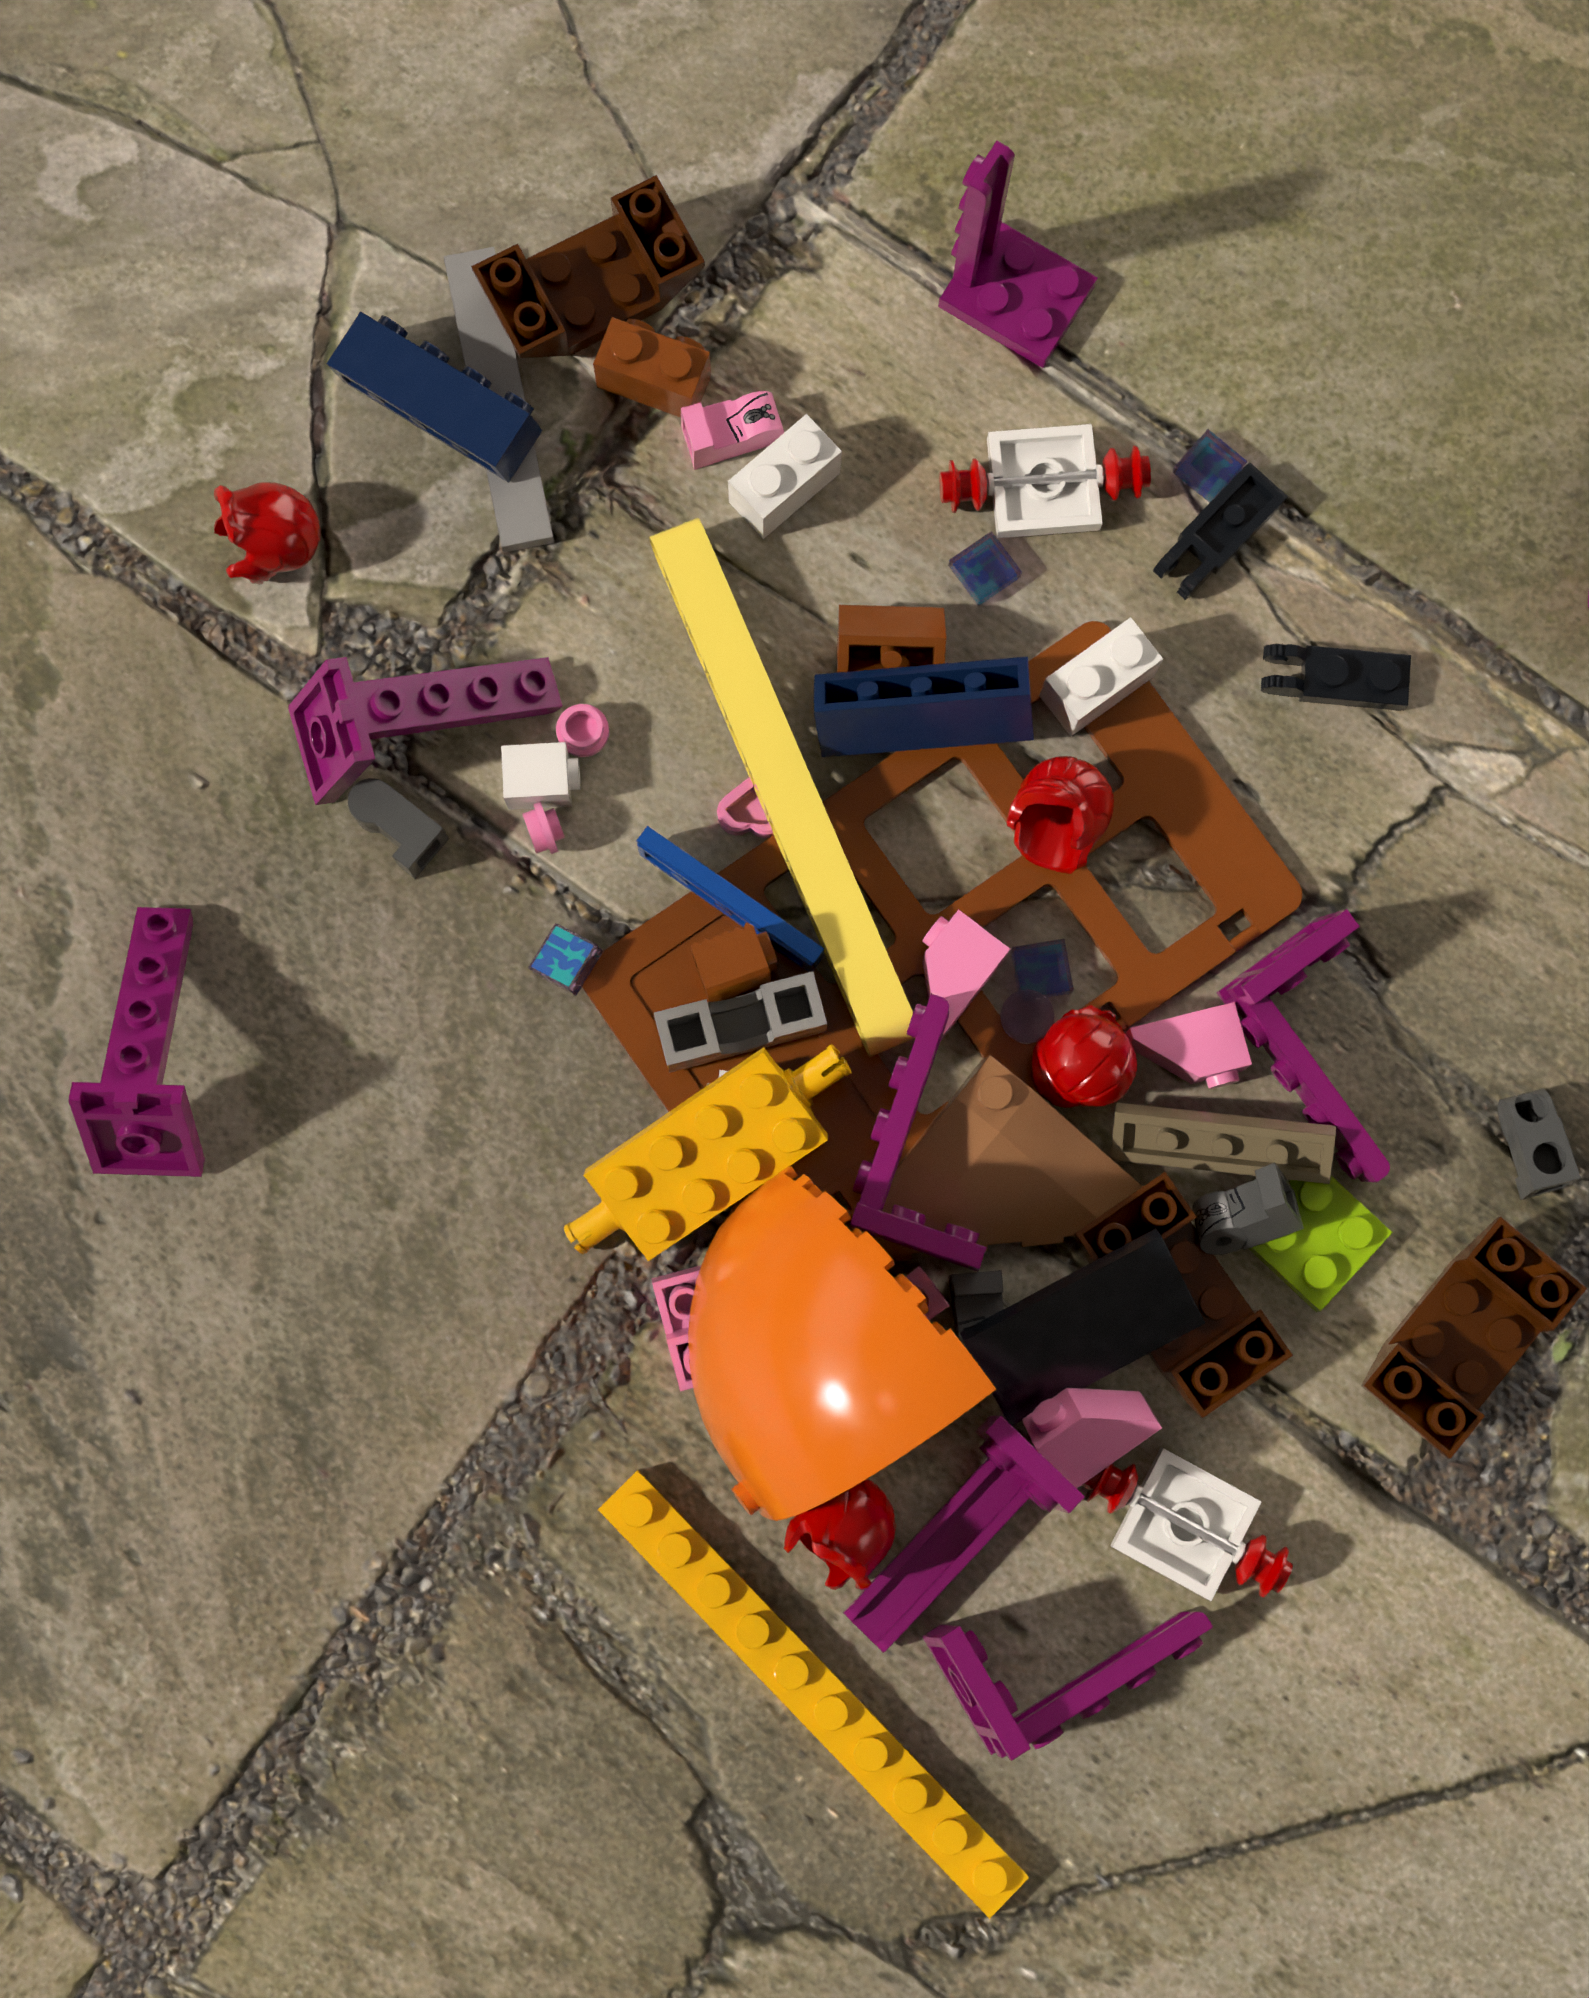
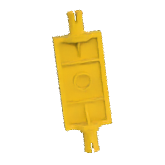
(707, 1153)

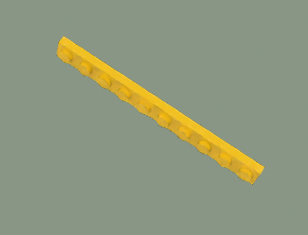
(814, 1694)

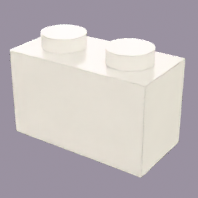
(784, 476)
(1100, 676)

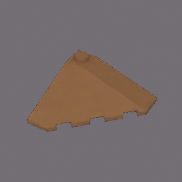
(1004, 1168)

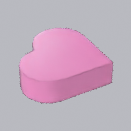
(742, 812)

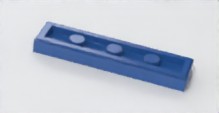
(728, 899)

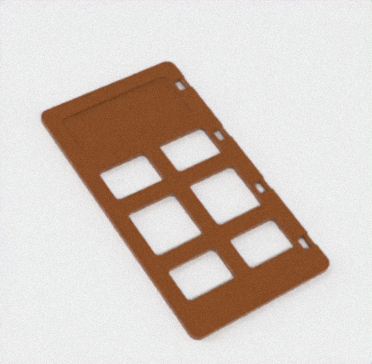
(1161, 781)

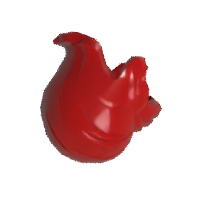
(271, 525)
(1061, 813)
(1084, 1060)
(847, 1533)

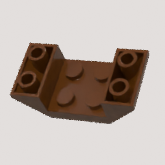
(613, 269)
(1469, 1334)
(1235, 1341)

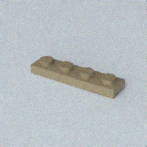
(1222, 1142)

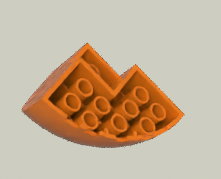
(814, 1352)

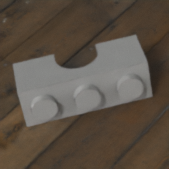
(742, 1024)

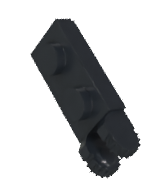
(1223, 527)
(1340, 676)

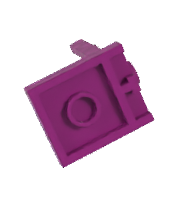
(1004, 278)
(341, 716)
(1293, 1063)
(129, 1117)
(892, 1130)
(960, 1531)
(991, 1704)

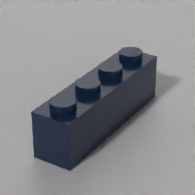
(436, 396)
(923, 707)

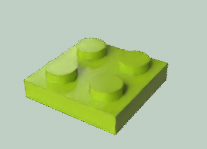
(1330, 1248)

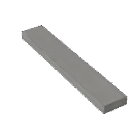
(486, 348)

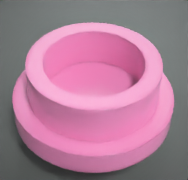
(583, 730)
(543, 828)

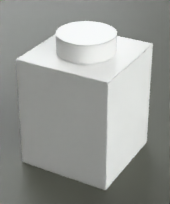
(539, 774)

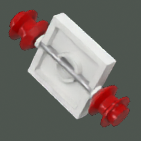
(1045, 480)
(1188, 1526)

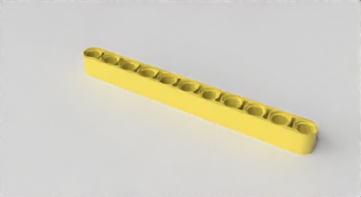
(784, 787)

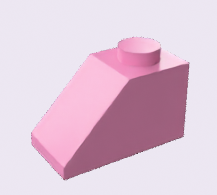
(959, 962)
(1196, 1045)
(1089, 1429)

